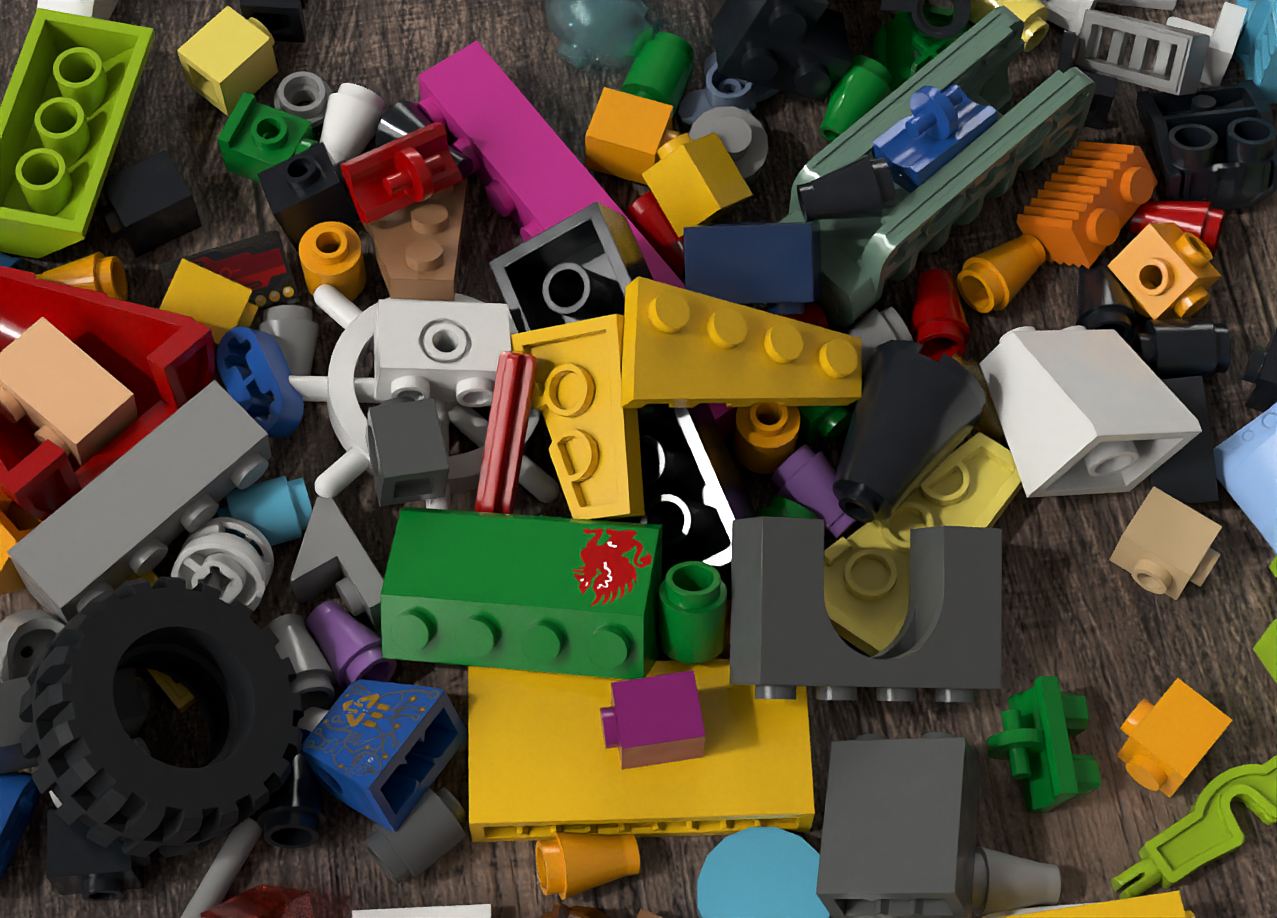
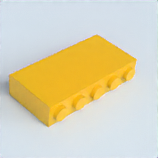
(546, 769)

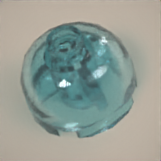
(600, 31)

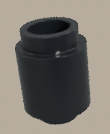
(1184, 347)

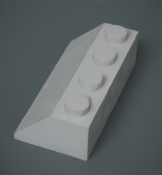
(143, 503)

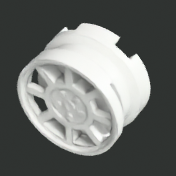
(227, 561)

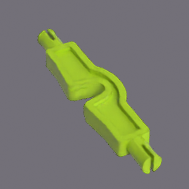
(1206, 831)

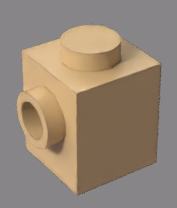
(1167, 545)

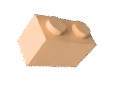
(62, 393)

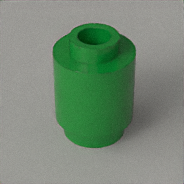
(661, 70)
(692, 613)

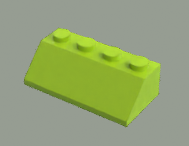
(64, 126)

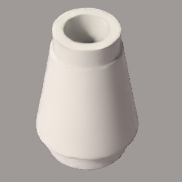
(350, 121)

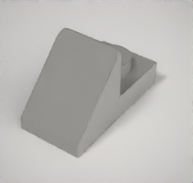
(336, 557)

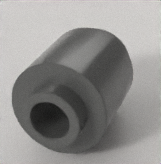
(422, 837)

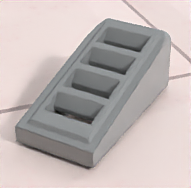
(1187, 63)

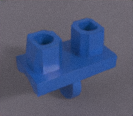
(933, 134)

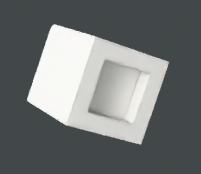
(1222, 40)

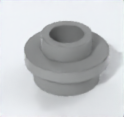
(303, 87)

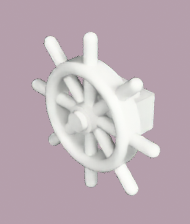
(420, 354)

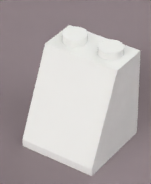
(1082, 411)

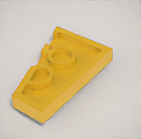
(580, 396)

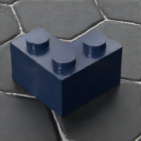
(755, 263)

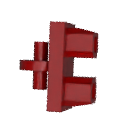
(400, 173)

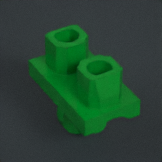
(1039, 745)

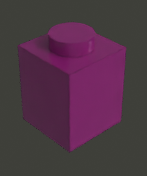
(654, 720)

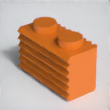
(1088, 201)

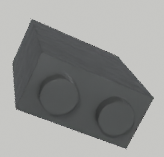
(899, 828)

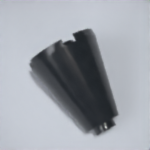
(903, 427)

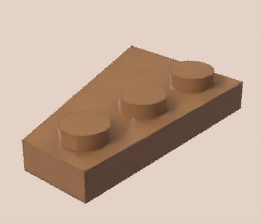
(422, 245)

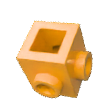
(1166, 272)

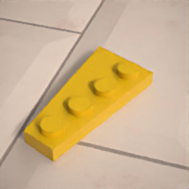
(709, 350)

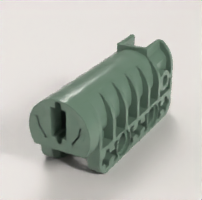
(869, 251)

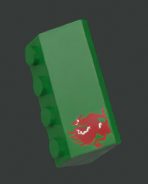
(523, 593)

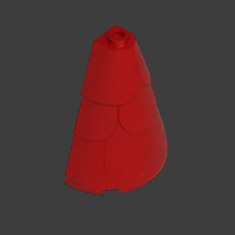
(147, 349)

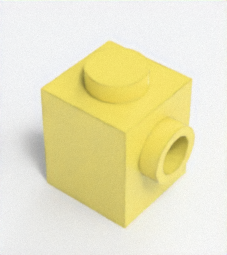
(228, 59)

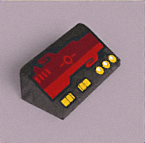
(253, 262)

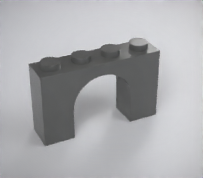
(788, 641)

